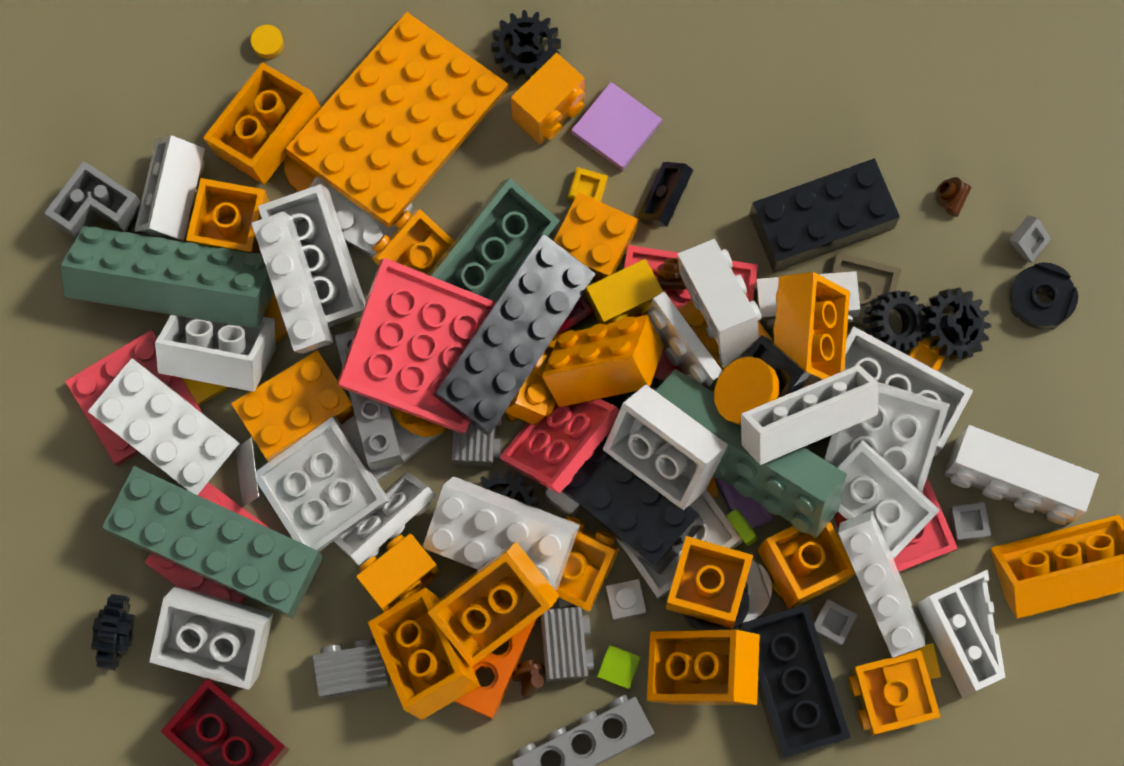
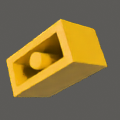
(623, 293)

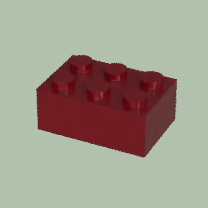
(221, 732)

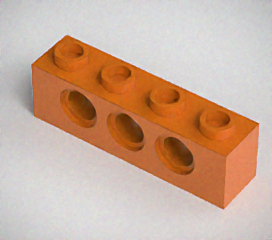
(487, 699)

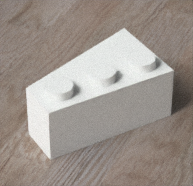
(720, 299)
(965, 633)

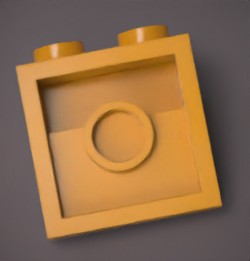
(414, 243)
(534, 397)
(587, 566)
(893, 693)

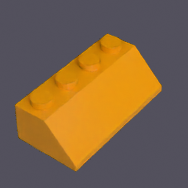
(1062, 566)

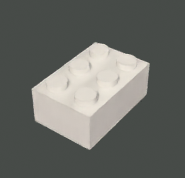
(215, 351)
(664, 447)
(211, 637)

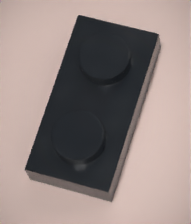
(665, 194)

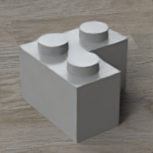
(89, 196)

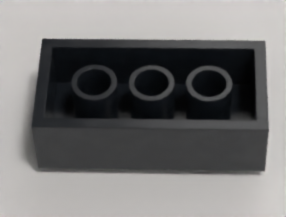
(824, 215)
(632, 510)
(796, 683)

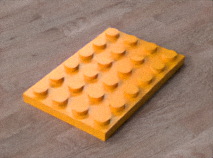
(397, 119)

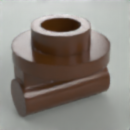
(952, 195)
(669, 275)
(530, 676)

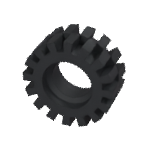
(909, 312)

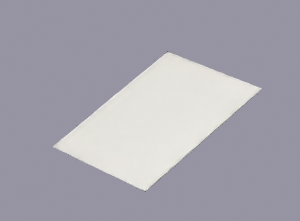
(247, 472)

